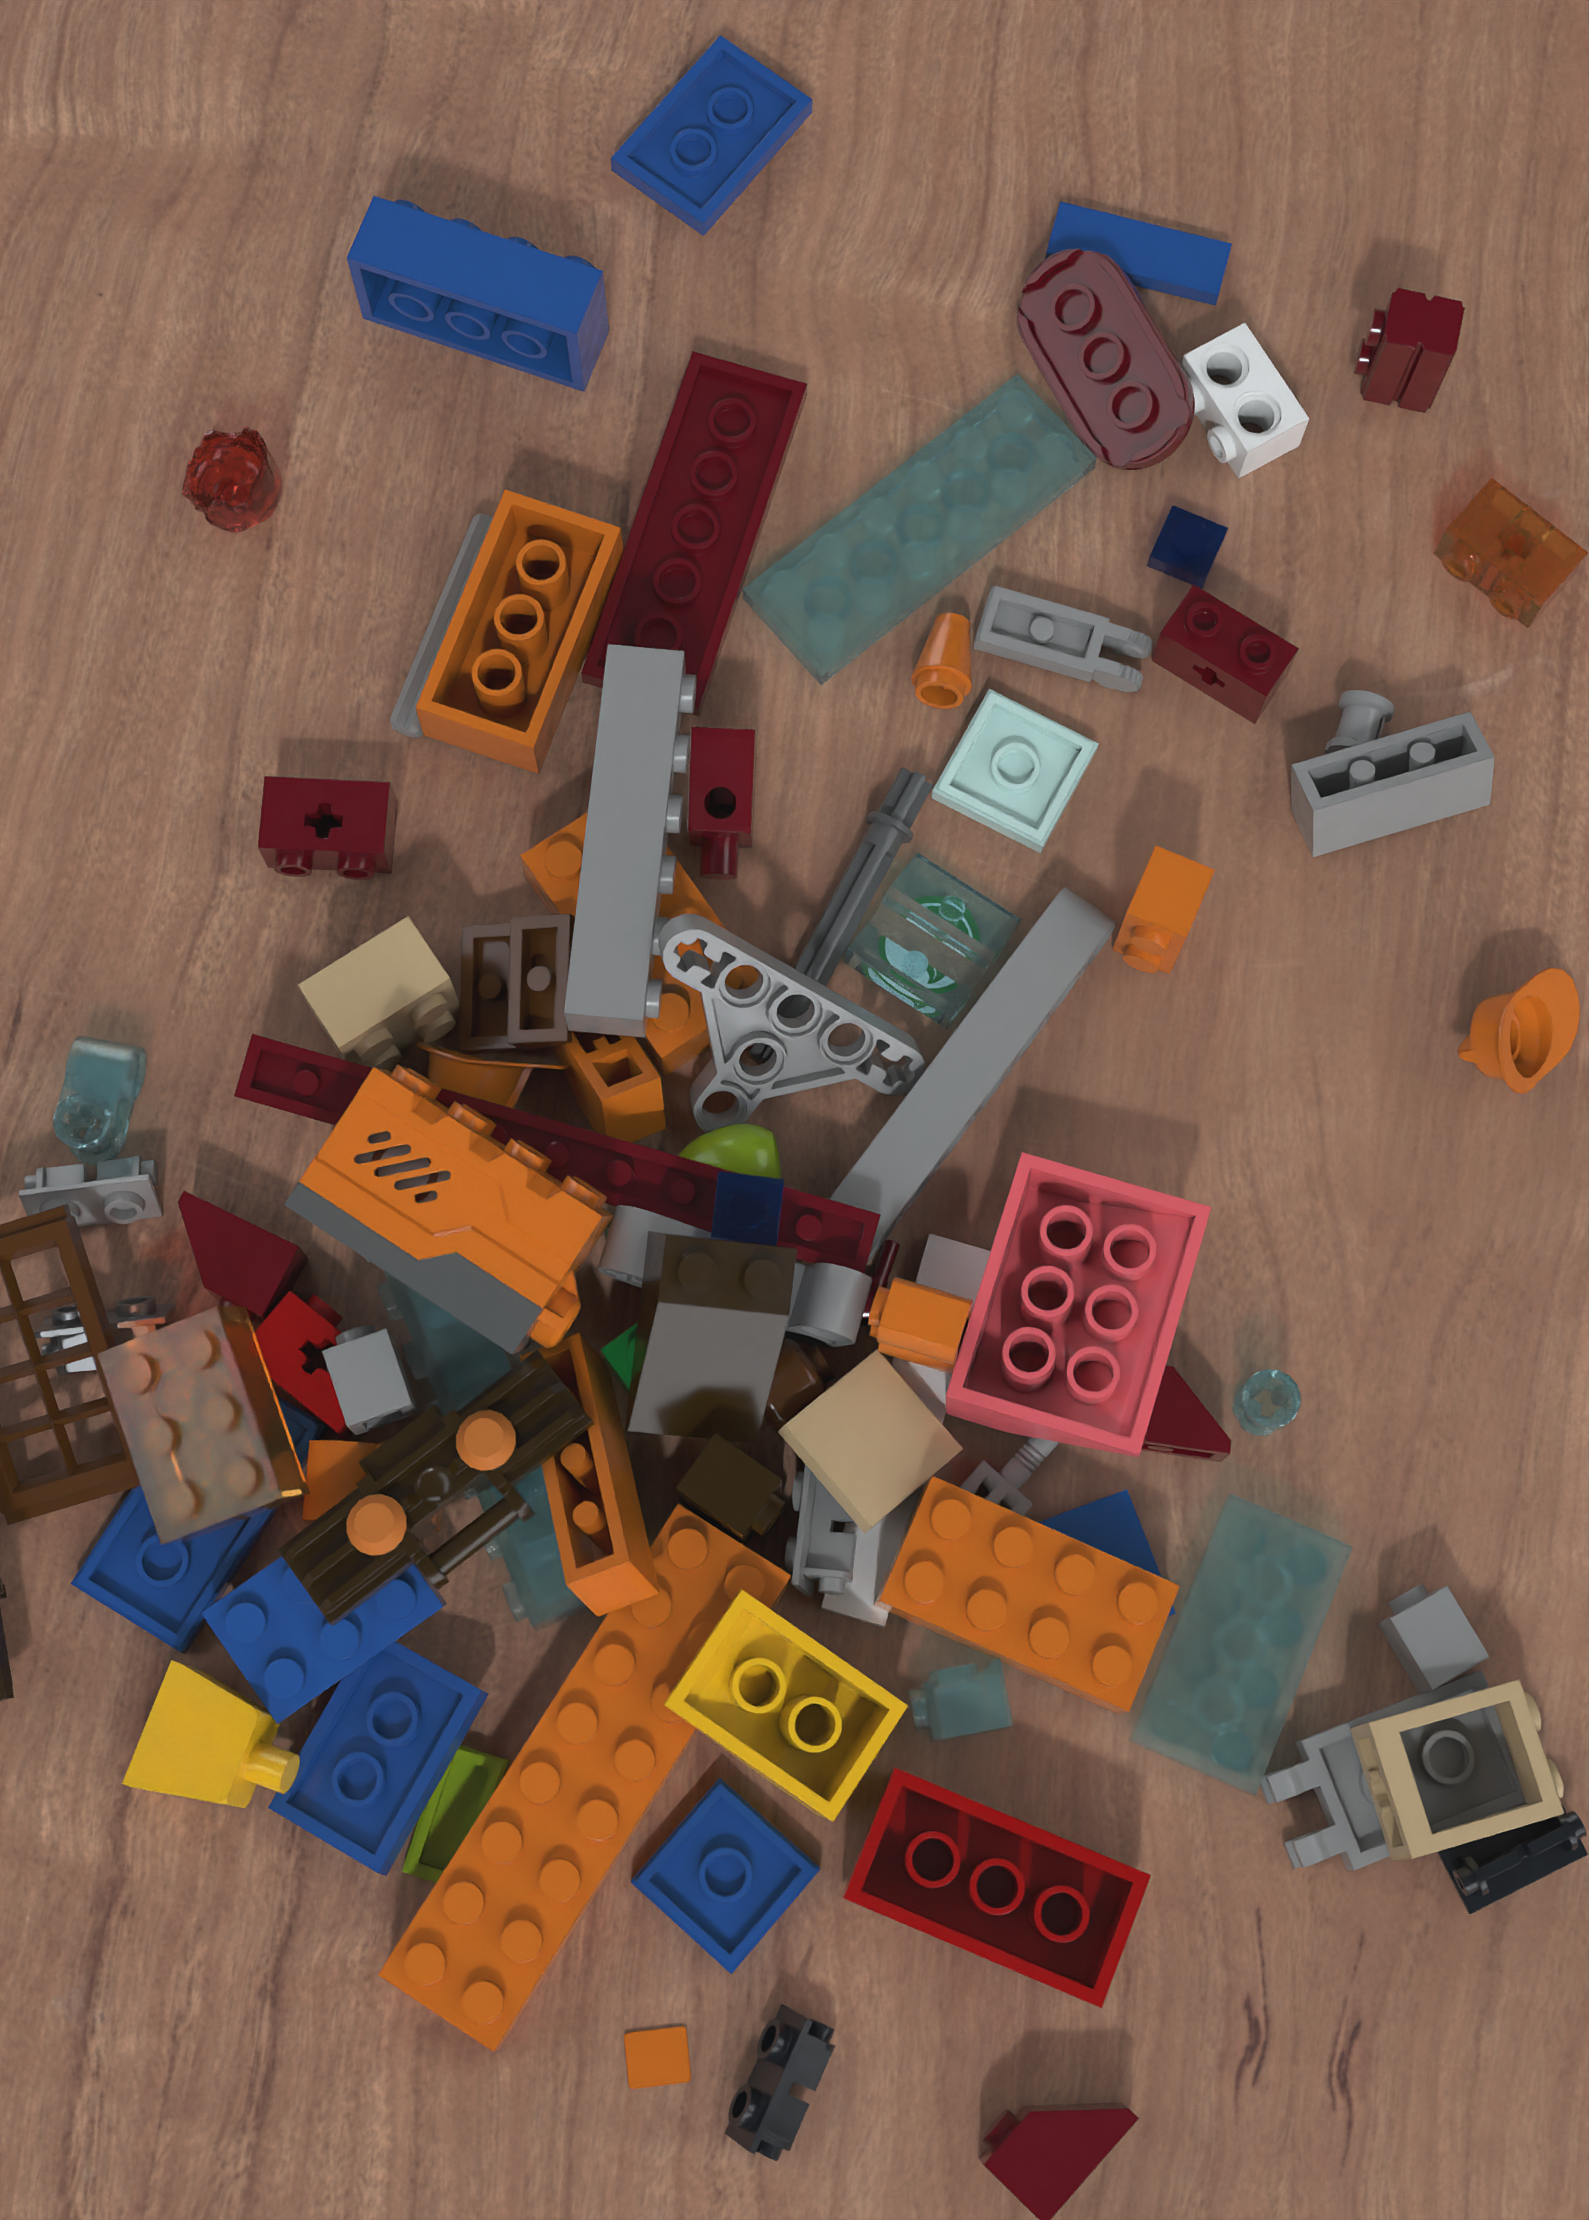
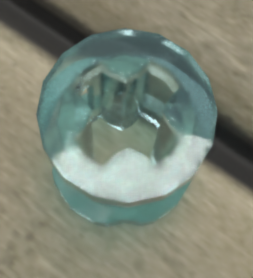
(1284, 1394)

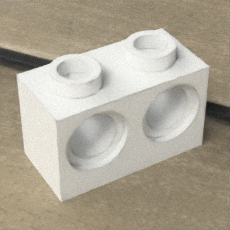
(1254, 396)

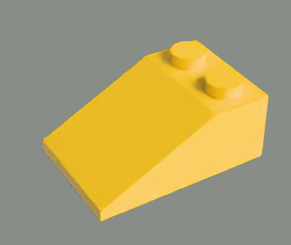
(785, 1706)

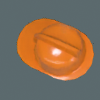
(1524, 1030)
(479, 1077)

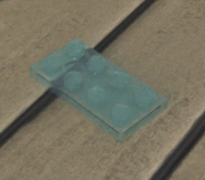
(1240, 1644)

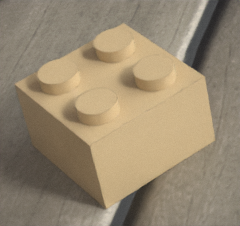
(383, 998)

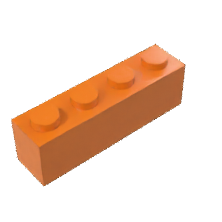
(595, 1491)

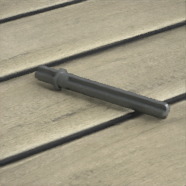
(855, 891)

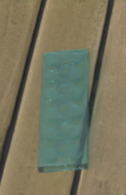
(919, 529)

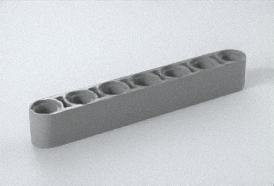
(975, 1061)

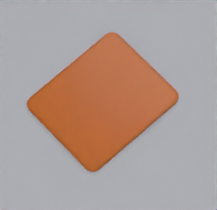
(657, 2057)

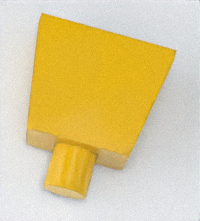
(208, 1743)

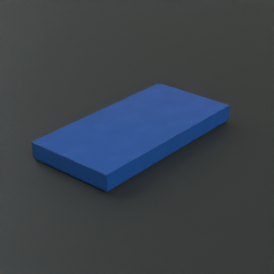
(174, 1582)

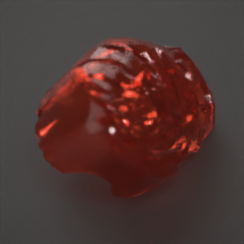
(233, 479)

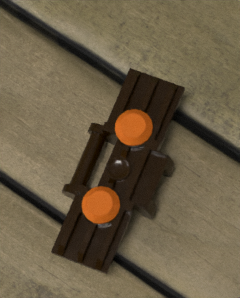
(423, 1469)

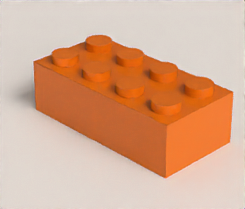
(520, 631)
(681, 1030)
(1027, 1595)

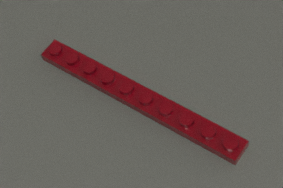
(621, 1170)

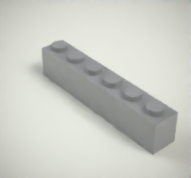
(627, 841)

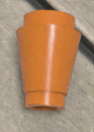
(945, 663)

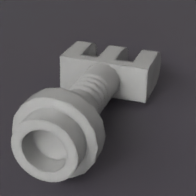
(1006, 1483)

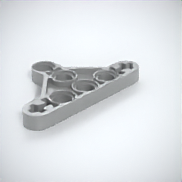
(749, 1016)

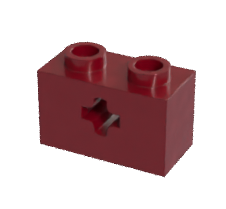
(1224, 653)
(301, 809)

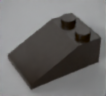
(708, 1336)

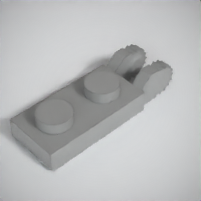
(1059, 639)

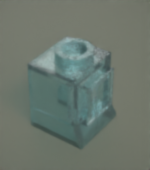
(961, 1702)

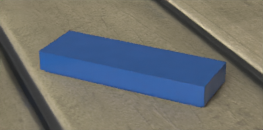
(1147, 252)

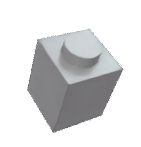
(369, 1379)
(1431, 1637)

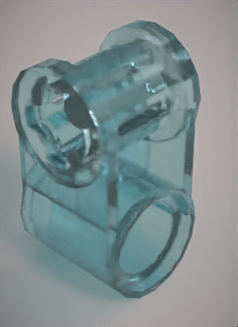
(101, 1086)

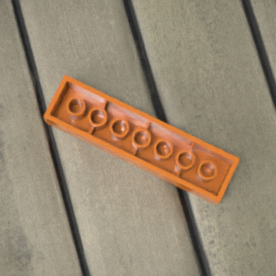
(573, 1792)

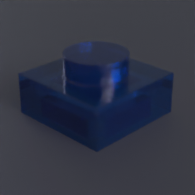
(1187, 546)
(747, 1208)

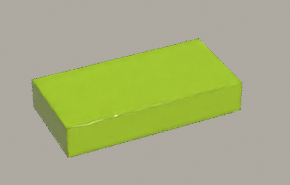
(453, 1810)

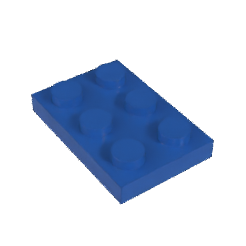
(711, 135)
(293, 1650)
(379, 1754)

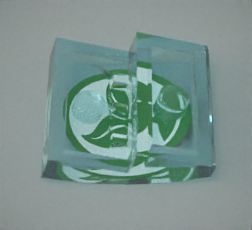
(931, 940)

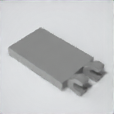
(1456, 1764)

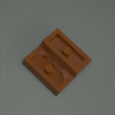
(515, 984)

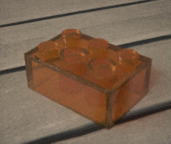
(203, 1423)

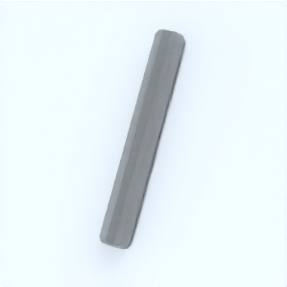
(404, 715)

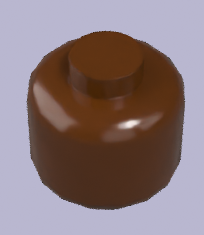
(796, 1383)

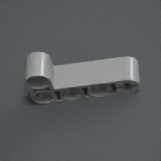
(824, 1298)

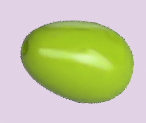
(739, 1149)

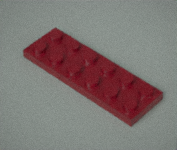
(700, 517)

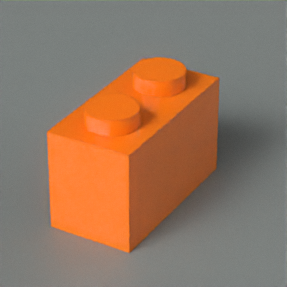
(1162, 911)

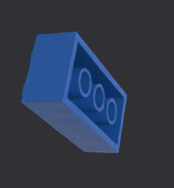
(479, 292)

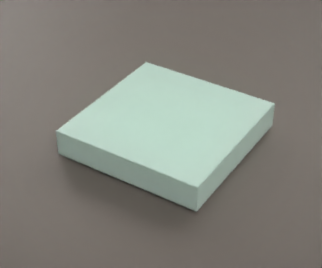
(1014, 770)

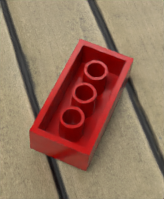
(996, 1887)

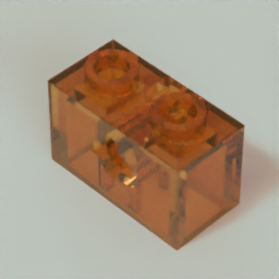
(1502, 525)

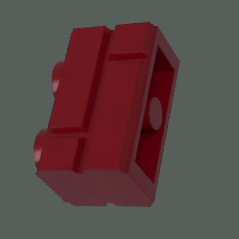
(1409, 349)

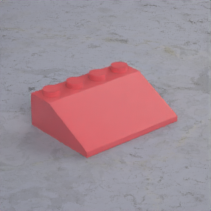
(1077, 1308)

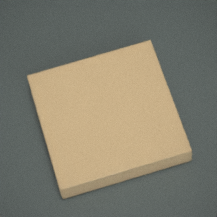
(870, 1440)

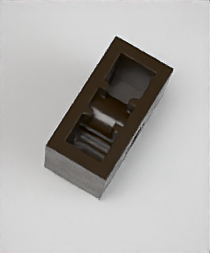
(732, 1492)

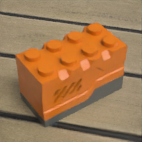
(454, 1210)

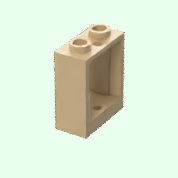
(1396, 1791)

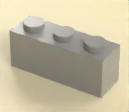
(1391, 784)

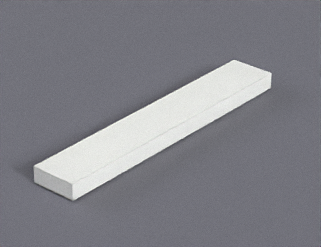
(952, 1269)

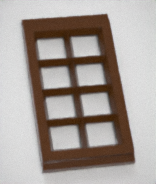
(76, 1482)

